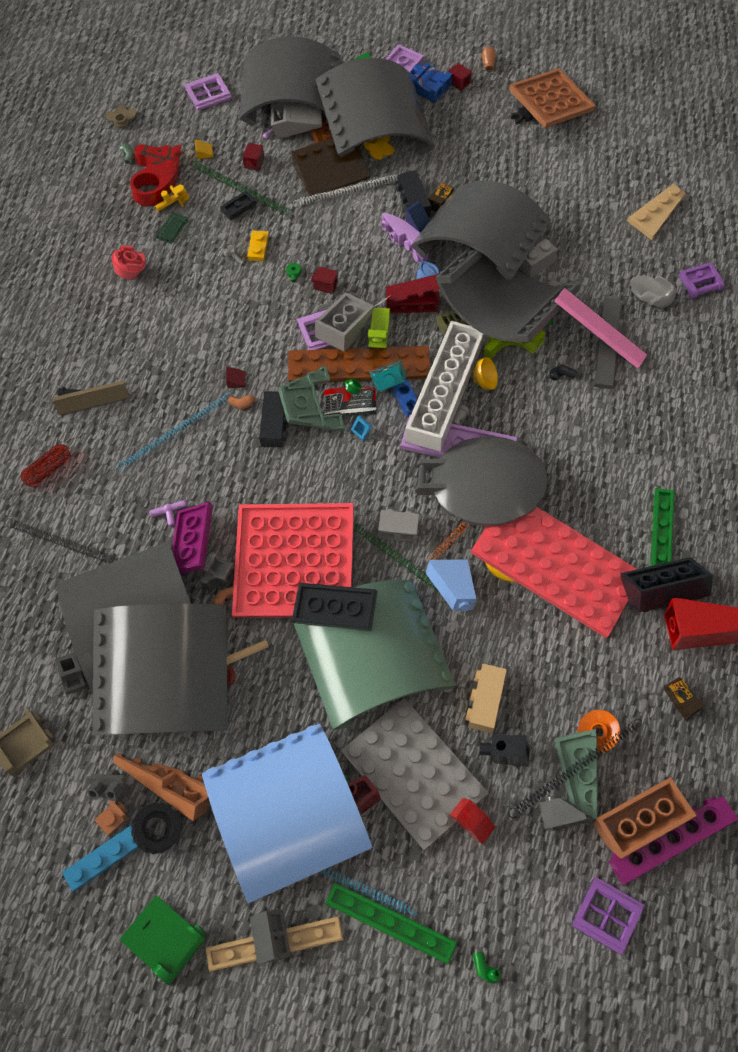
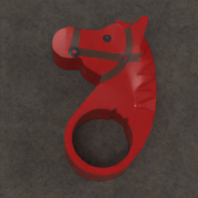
(161, 170)

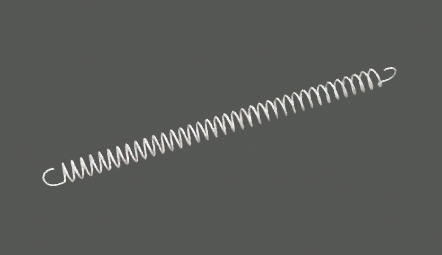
(346, 189)

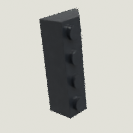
(658, 584)

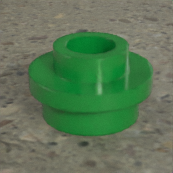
(353, 386)

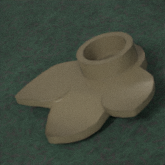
(121, 116)

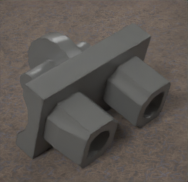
(108, 785)

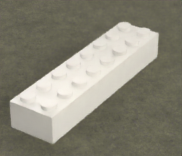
(444, 387)

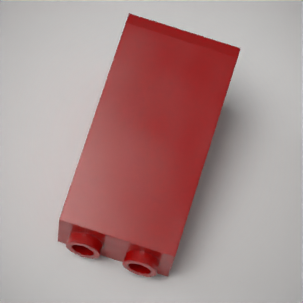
(700, 624)

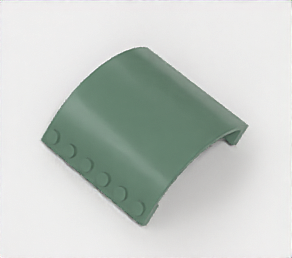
(380, 665)

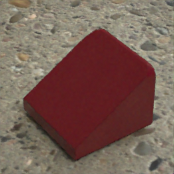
(235, 378)

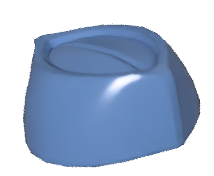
(427, 269)

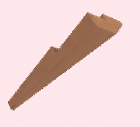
(170, 784)

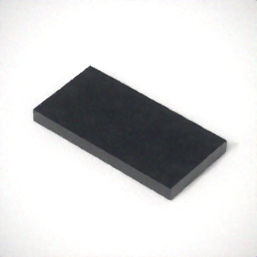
(335, 606)

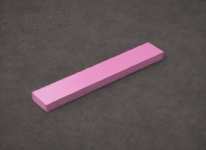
(600, 328)

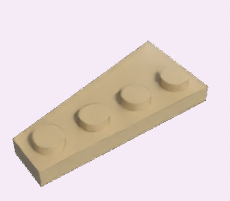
(654, 213)

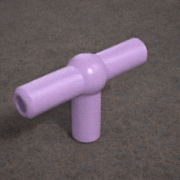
(168, 510)

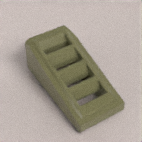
(447, 317)

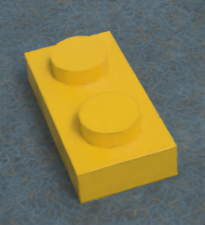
(258, 245)

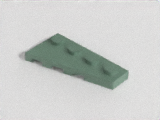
(583, 785)

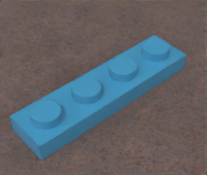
(100, 860)

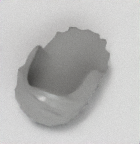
(656, 291)

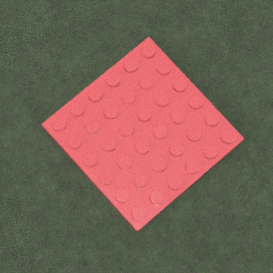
(289, 547)

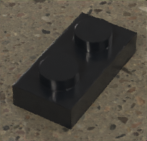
(238, 205)

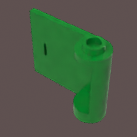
(163, 939)

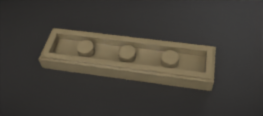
(91, 397)

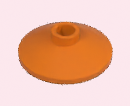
(600, 720)

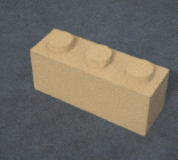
(486, 698)

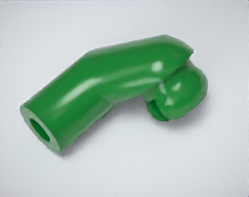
(485, 971)

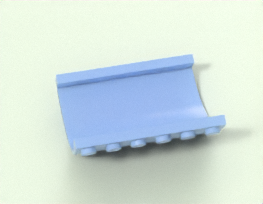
(285, 812)

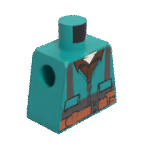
(388, 375)

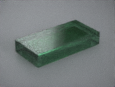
(171, 227)

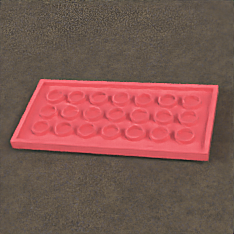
(558, 567)

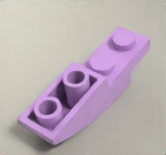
(402, 234)

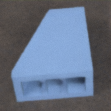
(453, 582)

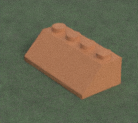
(644, 818)

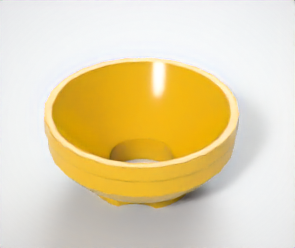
(485, 374)

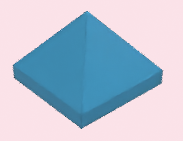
(361, 428)

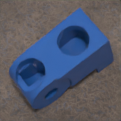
(405, 397)

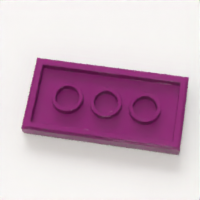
(192, 537)

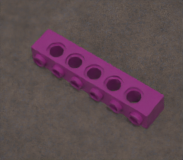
(722, 817)

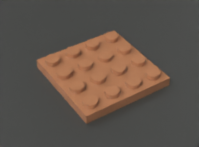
(552, 97)

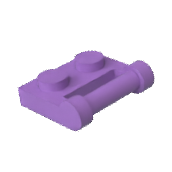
(700, 275)

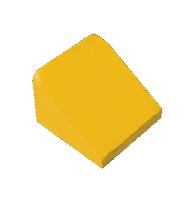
(203, 149)

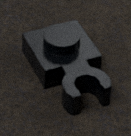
(522, 114)

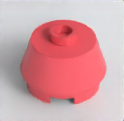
(128, 262)

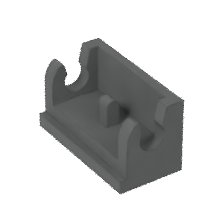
(270, 936)

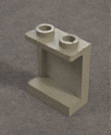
(24, 743)

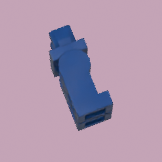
(430, 82)

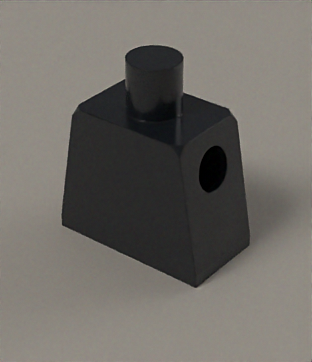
(515, 750)

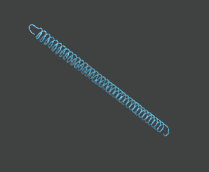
(165, 436)
(370, 890)

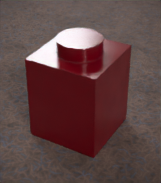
(460, 76)
(253, 156)
(325, 280)

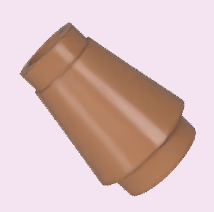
(488, 57)

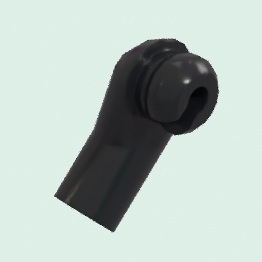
(562, 370)

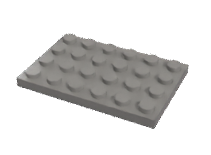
(413, 772)

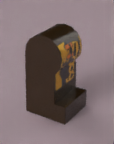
(440, 196)
(683, 698)

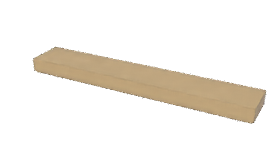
(299, 938)

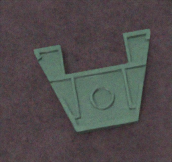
(302, 403)

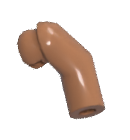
(242, 403)
(222, 595)

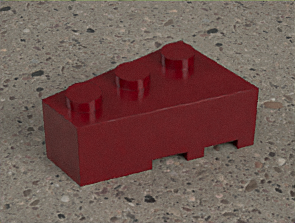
(413, 296)

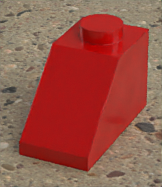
(473, 820)

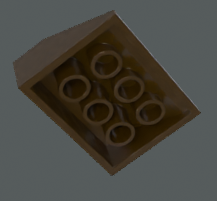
(325, 170)

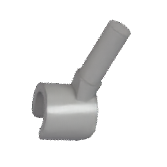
(233, 254)

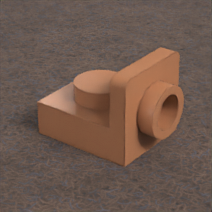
(112, 817)

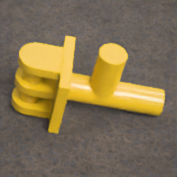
(179, 194)

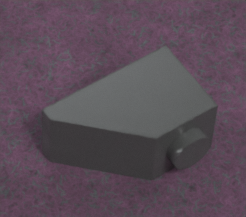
(561, 814)

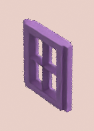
(599, 933)

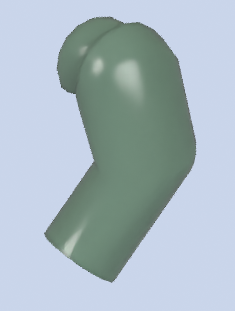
(127, 149)

